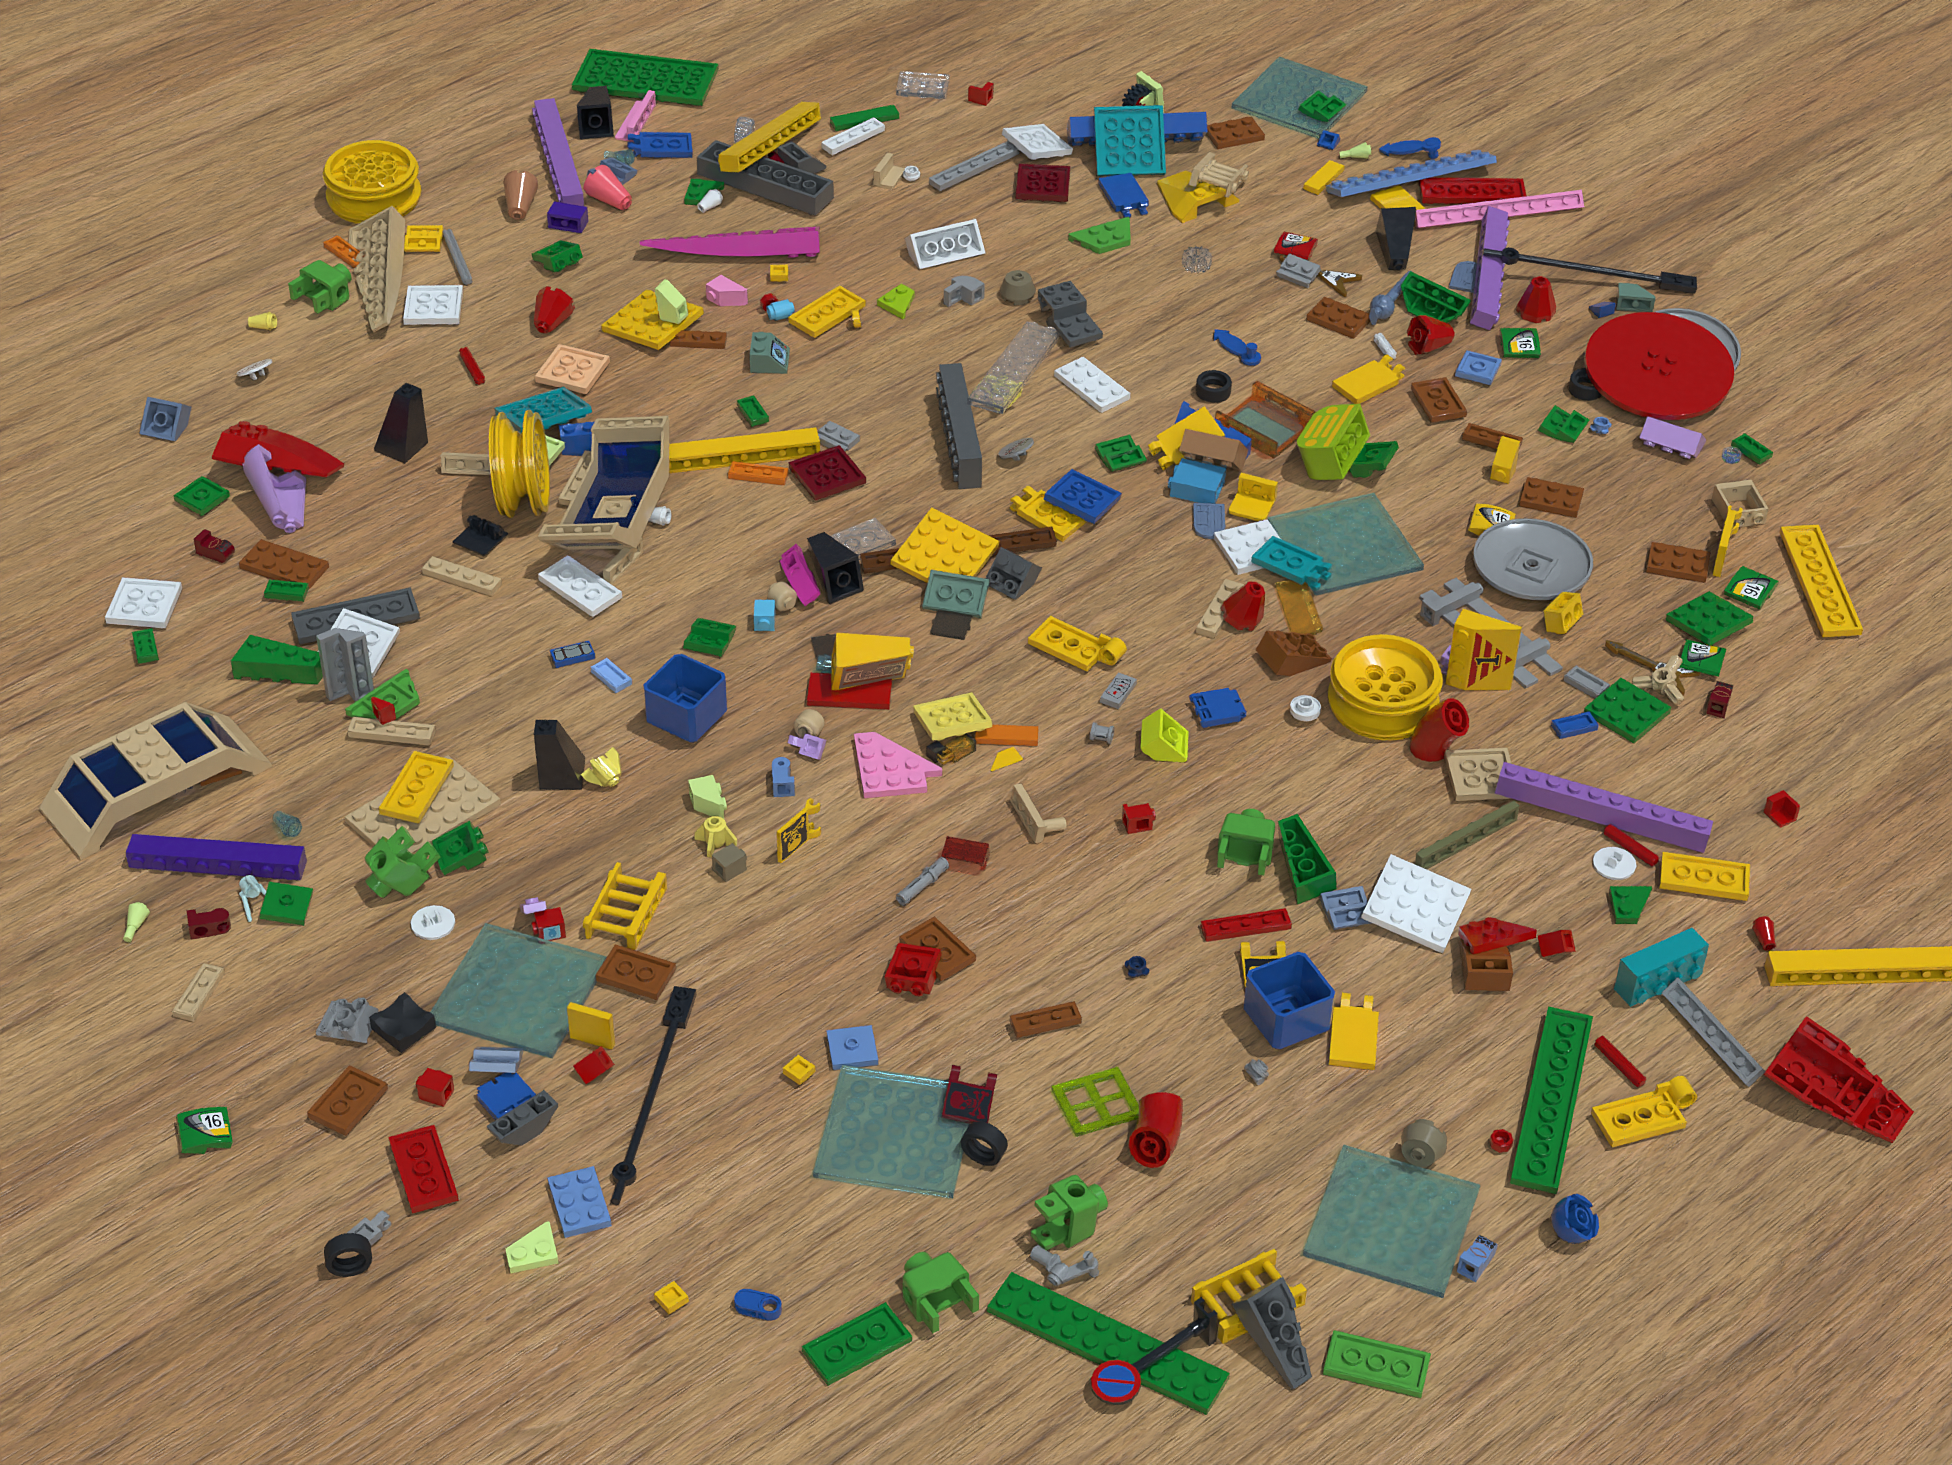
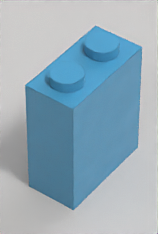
(1197, 481)

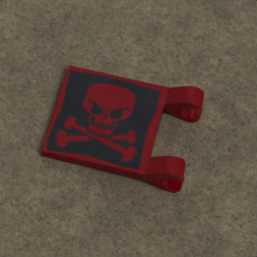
(968, 1101)

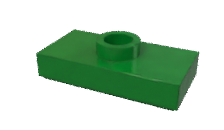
(752, 410)
(1752, 448)
(286, 590)
(145, 645)

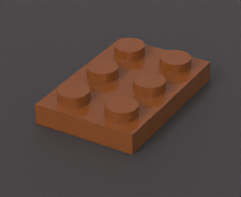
(1235, 132)
(1338, 317)
(1438, 399)
(1551, 497)
(1678, 562)
(935, 935)
(635, 972)
(347, 1100)

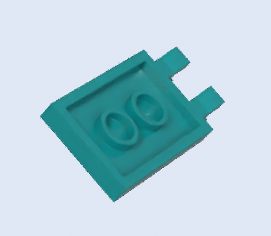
(1292, 562)

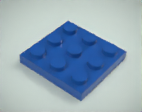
(1082, 496)

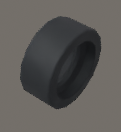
(1580, 391)
(1213, 395)
(979, 1152)
(348, 1266)

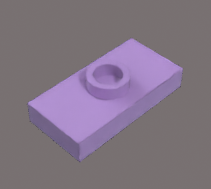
(532, 905)

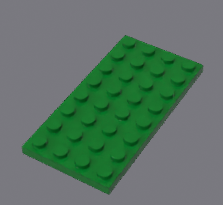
(635, 74)

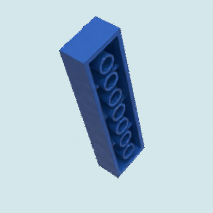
(1176, 128)

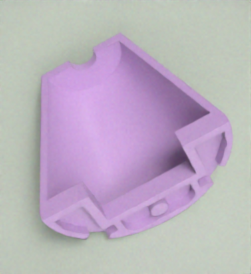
(280, 496)

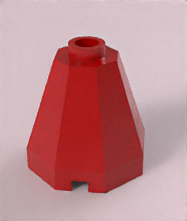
(1537, 301)
(551, 309)
(1428, 334)
(1245, 606)

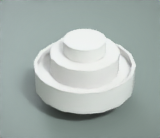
(1305, 708)

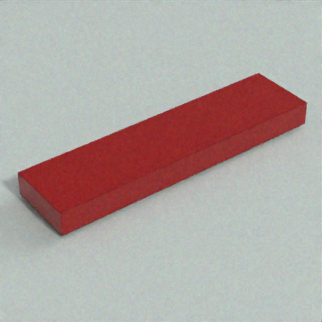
(1246, 924)

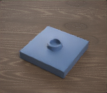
(1478, 367)
(852, 1047)

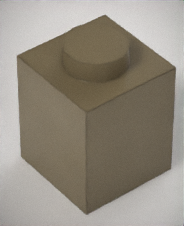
(729, 862)

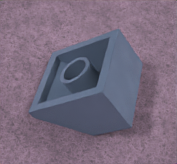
(164, 419)

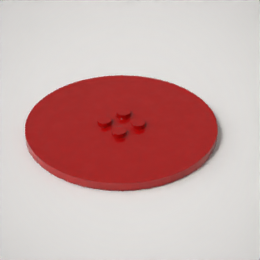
(1659, 365)

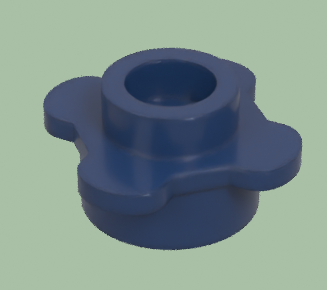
(1136, 966)

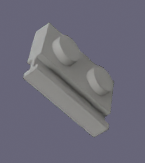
(1298, 270)
(834, 435)

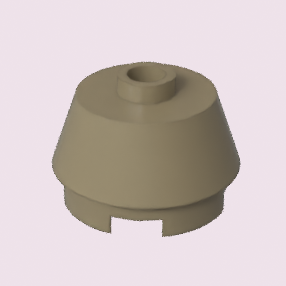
(1017, 287)
(1423, 1143)

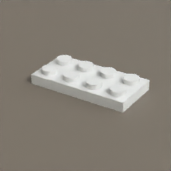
(1092, 384)
(580, 586)

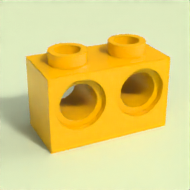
(1563, 612)

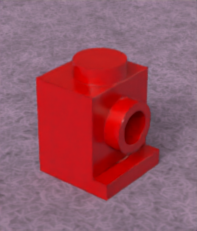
(1138, 818)

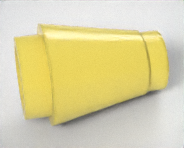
(263, 321)

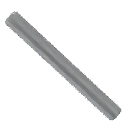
(457, 257)

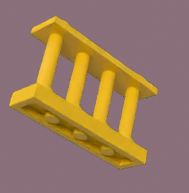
(640, 918)
(1231, 1326)

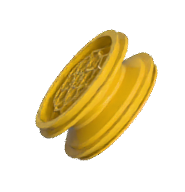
(371, 178)
(519, 463)
(1383, 686)

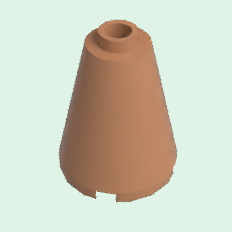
(519, 192)

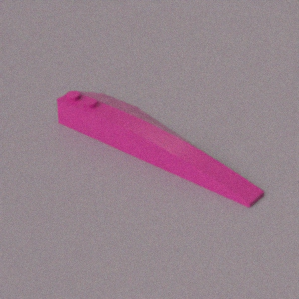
(785, 241)

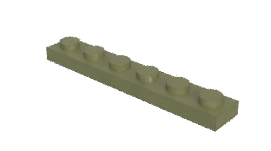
(1467, 836)

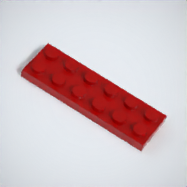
(1470, 189)

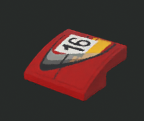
(1296, 245)

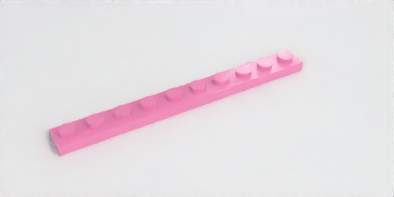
(1514, 206)

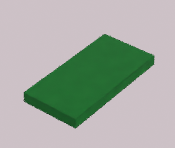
(856, 1343)

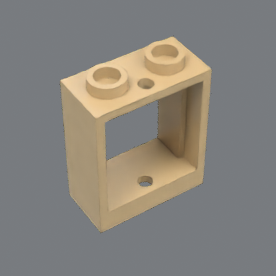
(1744, 490)

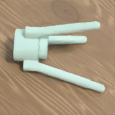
(250, 888)

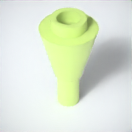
(1360, 151)
(136, 916)

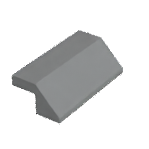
(345, 663)

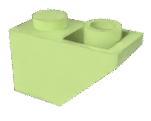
(670, 303)
(706, 796)

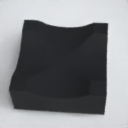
(402, 1023)

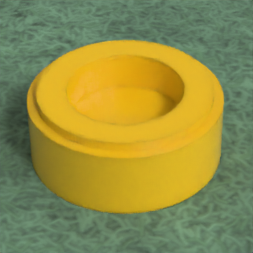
(856, 318)

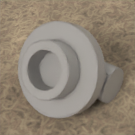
(1257, 1071)

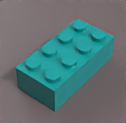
(1657, 966)

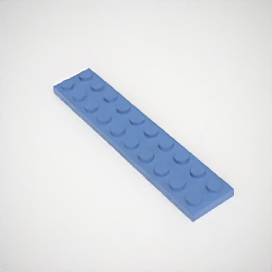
(1414, 172)

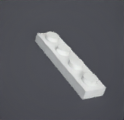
(853, 136)

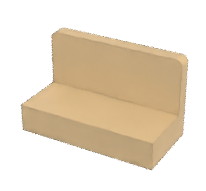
(886, 174)

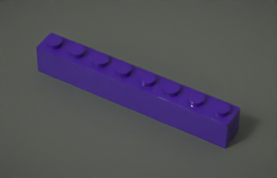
(216, 857)

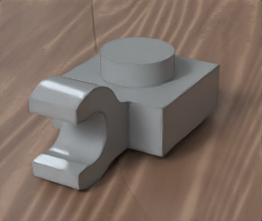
(372, 1229)

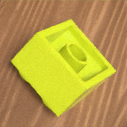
(1164, 738)

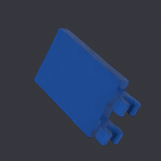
(661, 144)
(1124, 193)

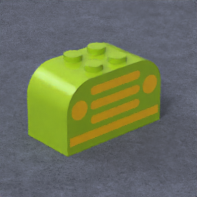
(1333, 441)

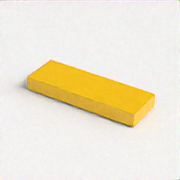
(1323, 177)

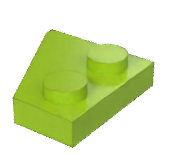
(897, 300)

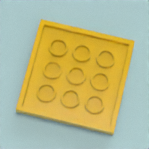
(642, 324)
(944, 546)

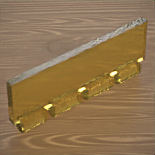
(1299, 607)

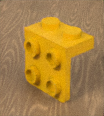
(1254, 497)

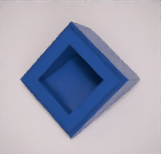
(1328, 140)
(1603, 309)

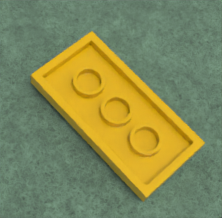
(826, 311)
(416, 787)
(1705, 876)

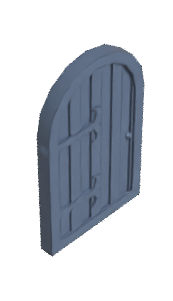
(1464, 276)
(1208, 519)

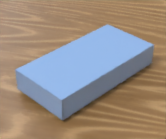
(611, 675)

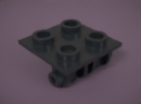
(480, 535)

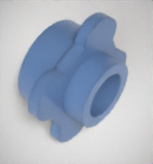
(1601, 425)

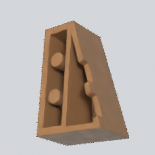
(1213, 449)

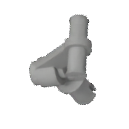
(1060, 1272)

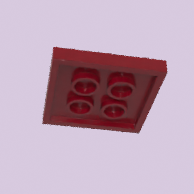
(1043, 182)
(827, 472)

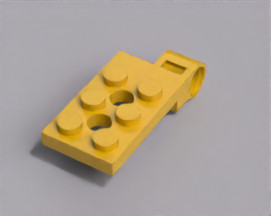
(1088, 648)
(1660, 1105)

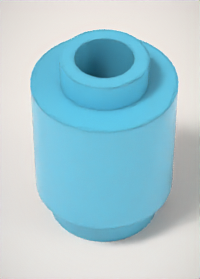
(780, 310)

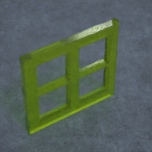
(1096, 1100)

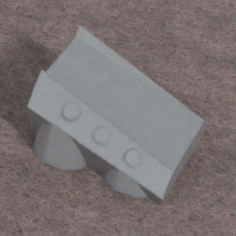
(347, 1020)

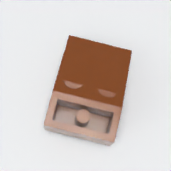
(1291, 652)
(1486, 970)

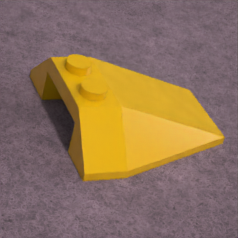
(1185, 198)

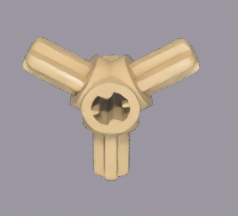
(1663, 680)

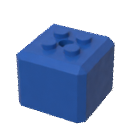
(685, 697)
(1289, 1000)

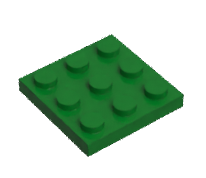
(1709, 618)
(1627, 710)

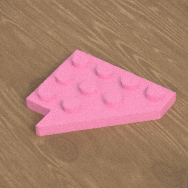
(890, 768)

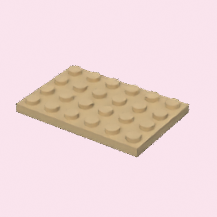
(457, 802)

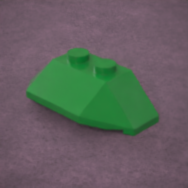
(1432, 299)

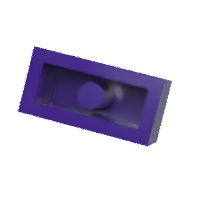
(567, 217)

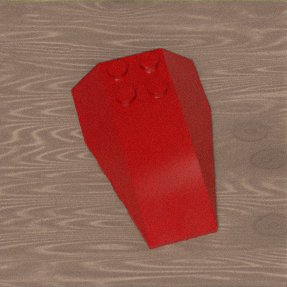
(286, 450)
(1831, 1079)

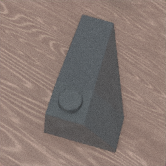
(1272, 1324)

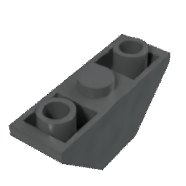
(525, 1120)

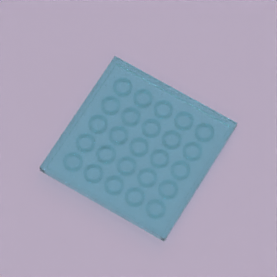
(1288, 84)
(1353, 537)
(517, 990)
(891, 1134)
(1392, 1221)

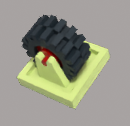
(1144, 93)

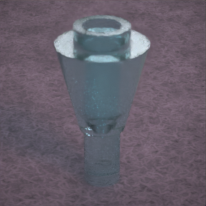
(624, 156)

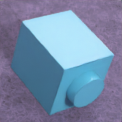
(764, 615)

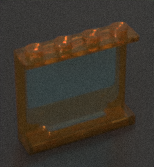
(1268, 419)

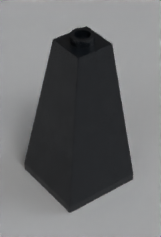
(595, 114)
(1395, 235)
(404, 425)
(835, 567)
(557, 757)

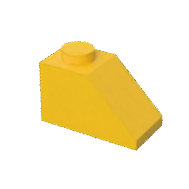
(1505, 460)

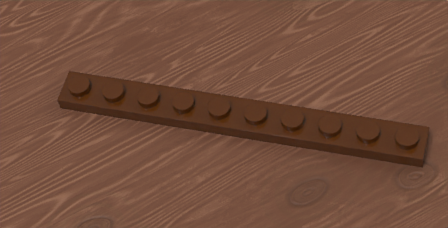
(1012, 541)

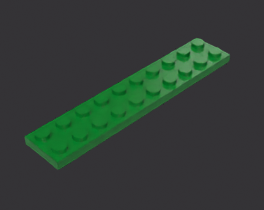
(1551, 1100)
(1106, 1339)

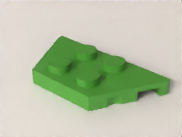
(1104, 236)
(397, 690)

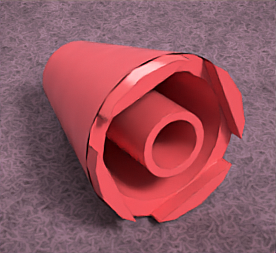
(607, 188)

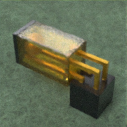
(954, 750)

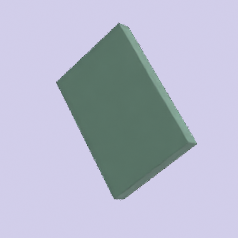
(956, 593)

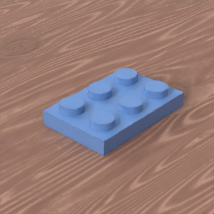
(579, 1202)

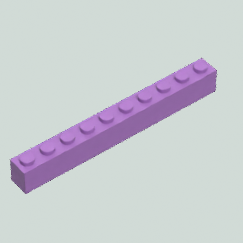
(557, 152)
(1489, 269)
(1604, 807)

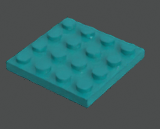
(1129, 140)
(553, 406)

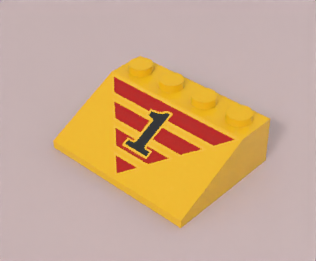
(1482, 653)

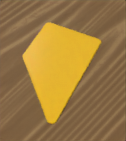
(1006, 758)

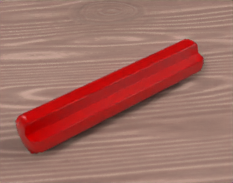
(472, 365)
(1631, 845)
(1620, 1061)

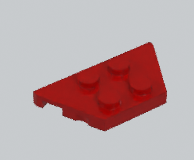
(1493, 934)

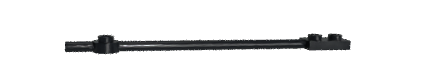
(1667, 280)
(675, 1017)

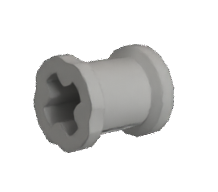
(1102, 733)

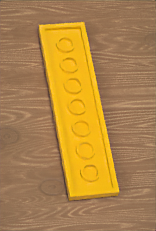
(1821, 581)

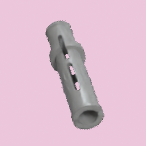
(928, 875)

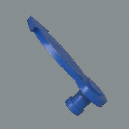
(1430, 145)
(1236, 346)

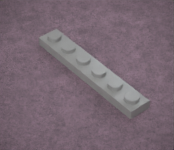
(973, 166)
(1713, 1032)

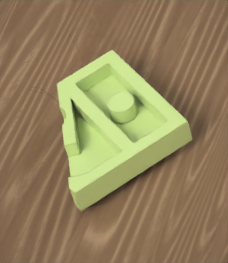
(533, 1250)

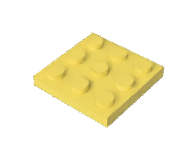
(952, 716)

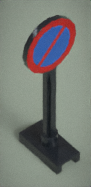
(1120, 1382)

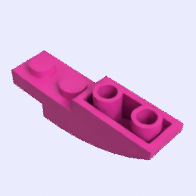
(799, 575)

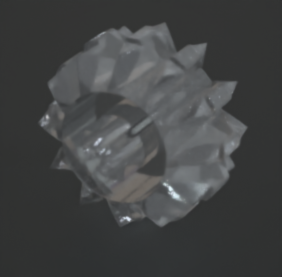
(743, 128)
(1196, 259)

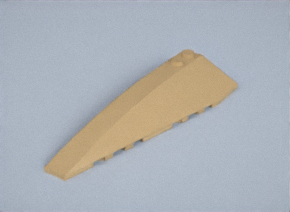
(381, 267)

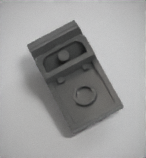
(1068, 313)

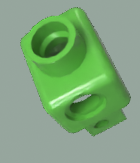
(328, 290)
(1246, 839)
(397, 867)
(1071, 1200)
(935, 1286)

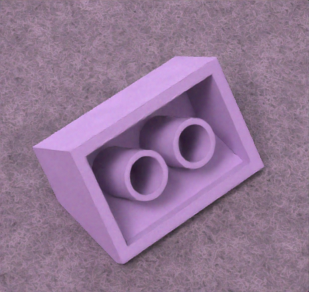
(1672, 438)

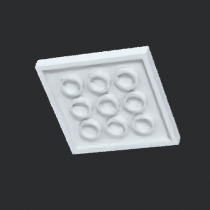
(1416, 903)

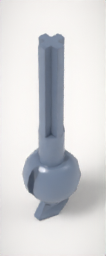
(1383, 305)

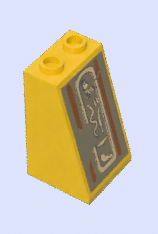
(868, 659)

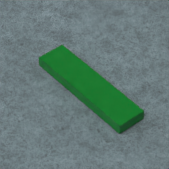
(853, 119)

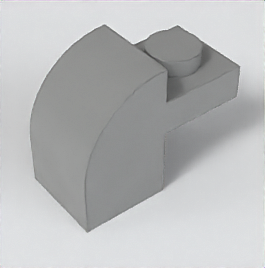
(964, 288)

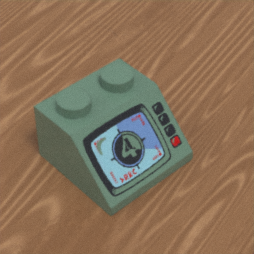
(768, 354)

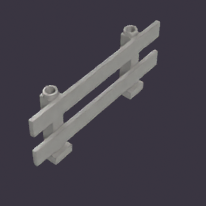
(1435, 607)

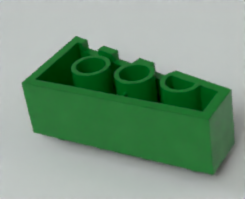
(276, 660)
(1305, 861)

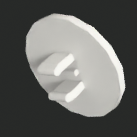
(251, 369)
(1614, 863)
(432, 922)

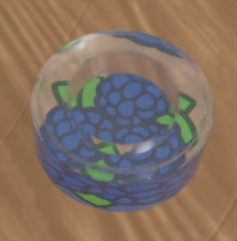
(1731, 455)

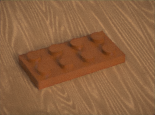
(283, 563)

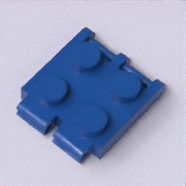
(1218, 707)
(504, 1095)

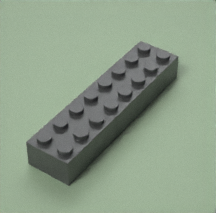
(770, 180)
(959, 426)

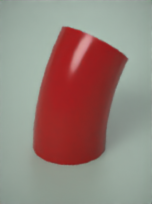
(1439, 730)
(1156, 1129)

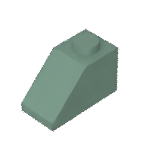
(1634, 298)

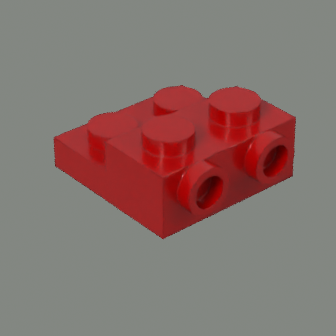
(912, 969)

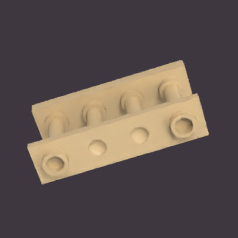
(1218, 174)

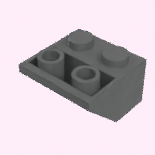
(800, 158)
(1012, 574)

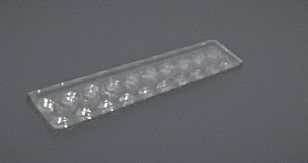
(1014, 368)

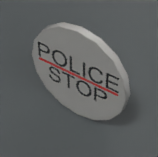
(1016, 448)

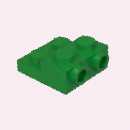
(558, 255)
(1373, 457)
(460, 848)

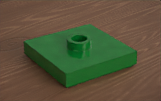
(201, 495)
(286, 903)

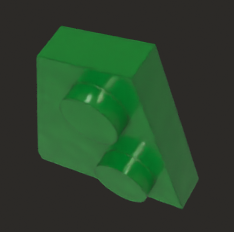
(699, 188)
(1628, 902)

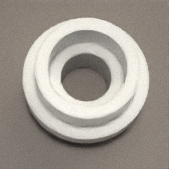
(911, 173)

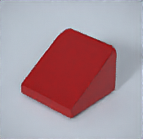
(383, 710)

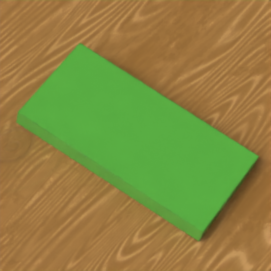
(1377, 1364)

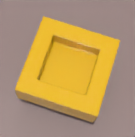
(779, 273)
(799, 1069)
(671, 1297)

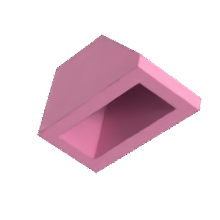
(726, 292)

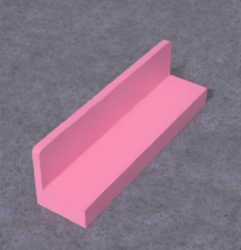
(637, 117)

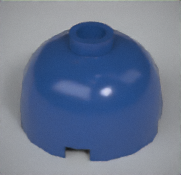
(1574, 1219)

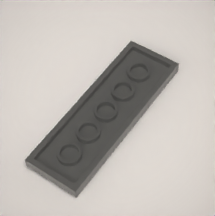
(387, 607)

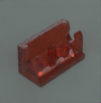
(966, 851)

